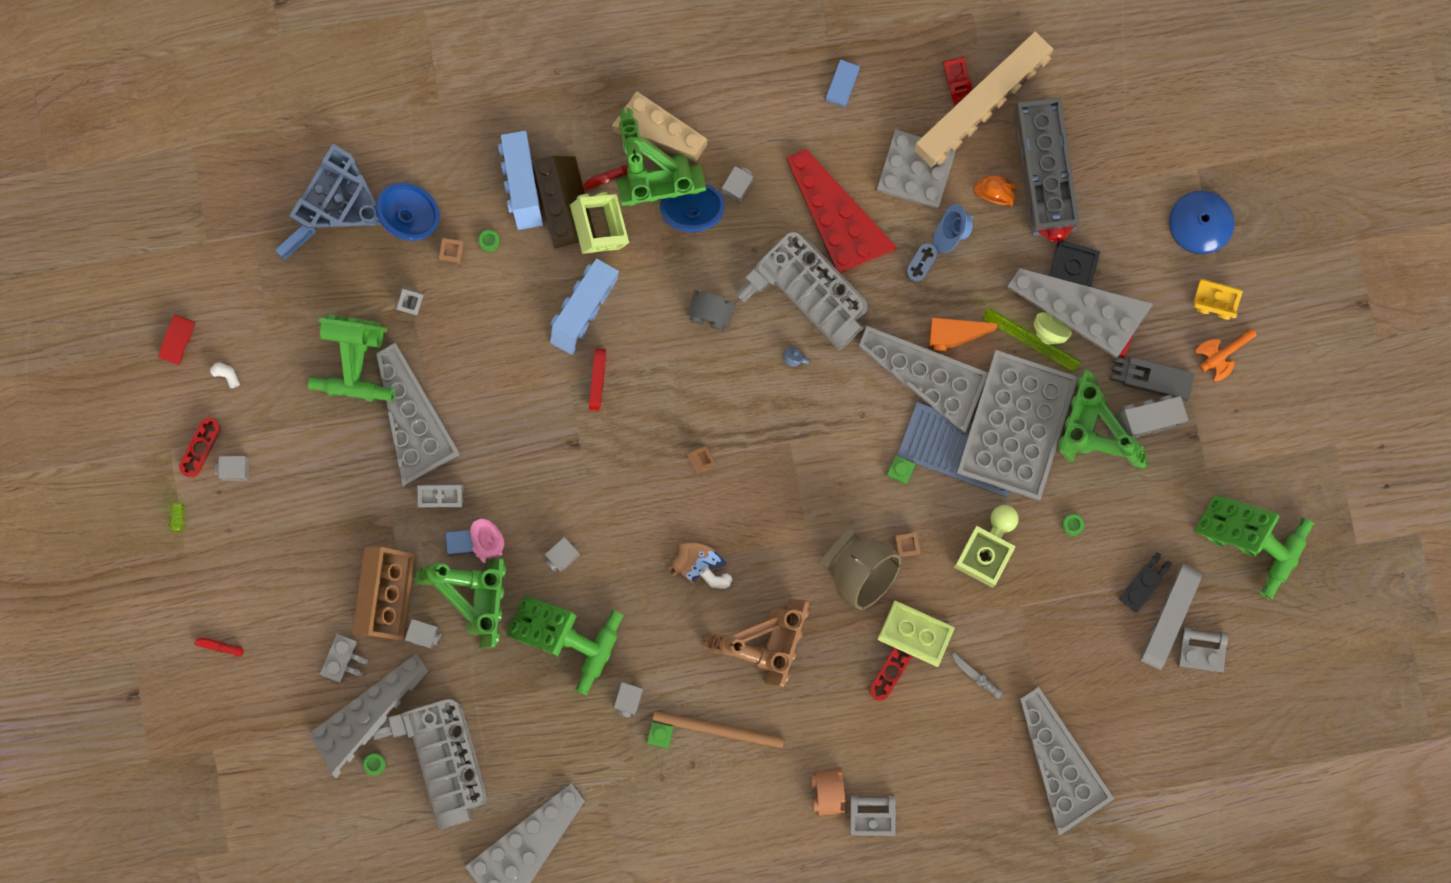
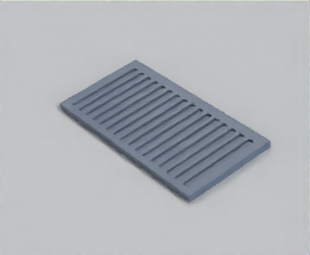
(937, 445)

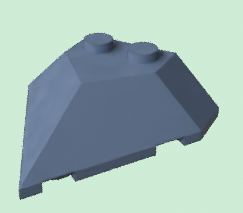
(336, 195)

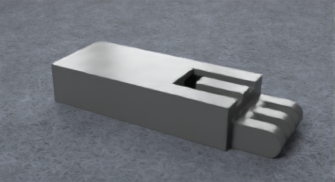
(1161, 378)

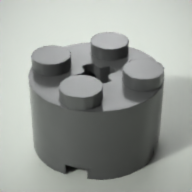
(711, 309)

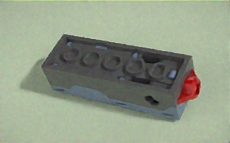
(1046, 168)

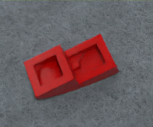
(957, 78)
(176, 339)

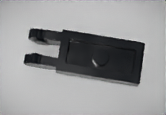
(1144, 584)

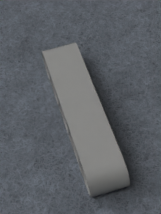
(1171, 616)

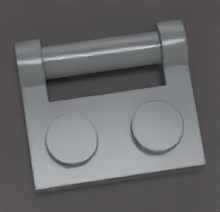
(1201, 657)
(873, 823)

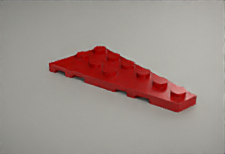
(843, 226)

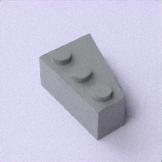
(1151, 416)

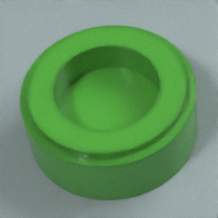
(489, 240)
(1073, 524)
(374, 764)

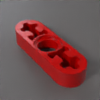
(597, 379)
(209, 445)
(887, 688)

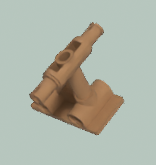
(781, 646)

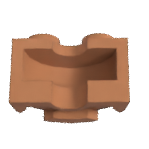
(829, 792)

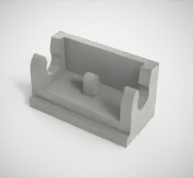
(440, 495)

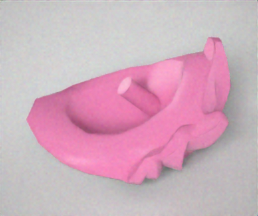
(486, 540)

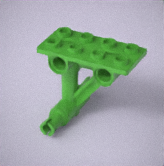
(641, 185)
(354, 339)
(1081, 425)
(1251, 531)
(485, 598)
(551, 629)

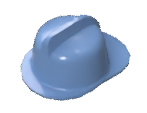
(953, 227)

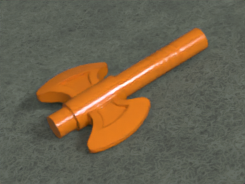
(1216, 357)

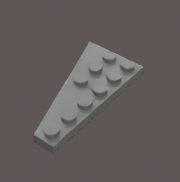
(1093, 313)
(938, 380)
(416, 429)
(362, 717)
(1067, 775)
(527, 846)

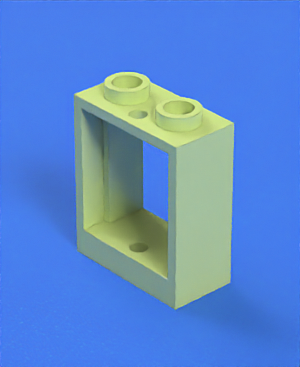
(614, 219)

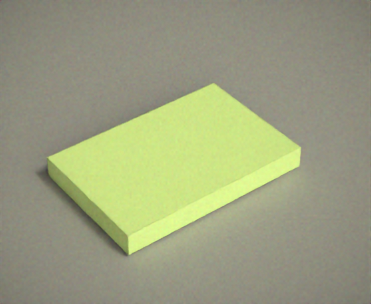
(916, 633)

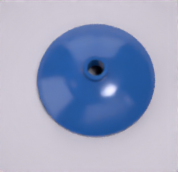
(413, 205)
(693, 211)
(1195, 234)

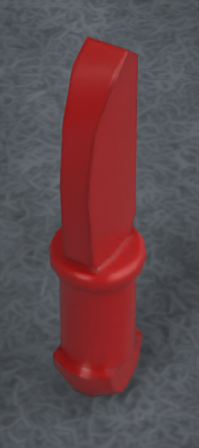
(605, 177)
(218, 646)

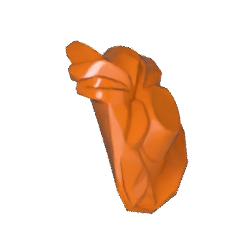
(996, 190)

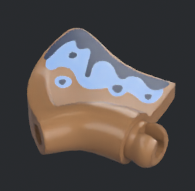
(693, 558)

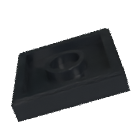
(1074, 263)

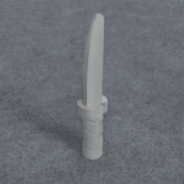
(980, 680)

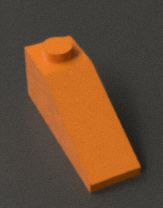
(953, 333)

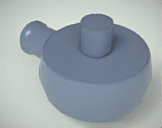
(794, 357)

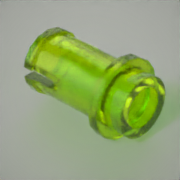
(177, 518)

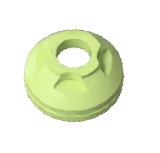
(1050, 329)

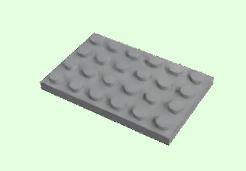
(1017, 425)

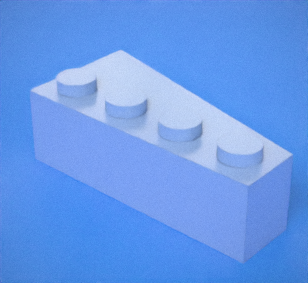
(521, 180)
(582, 305)

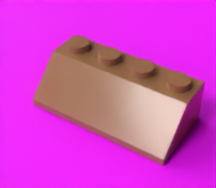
(383, 593)

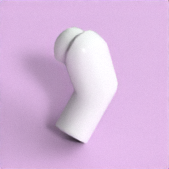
(226, 371)
(714, 581)

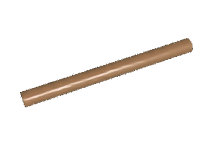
(718, 729)

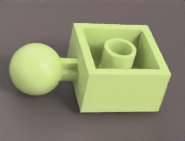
(1003, 519)

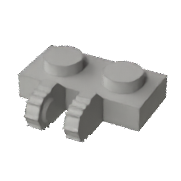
(339, 658)

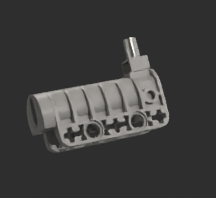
(809, 289)
(441, 760)

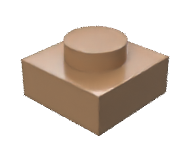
(451, 250)
(701, 459)
(907, 544)

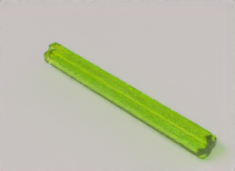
(1031, 339)

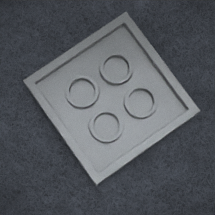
(909, 176)

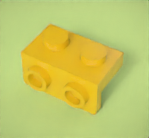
(1217, 299)

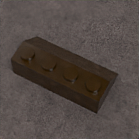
(559, 187)

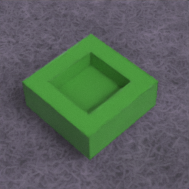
(901, 470)
(660, 735)

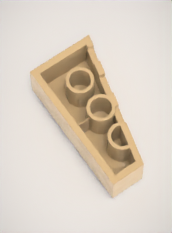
(664, 129)

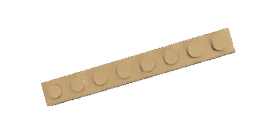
(983, 99)

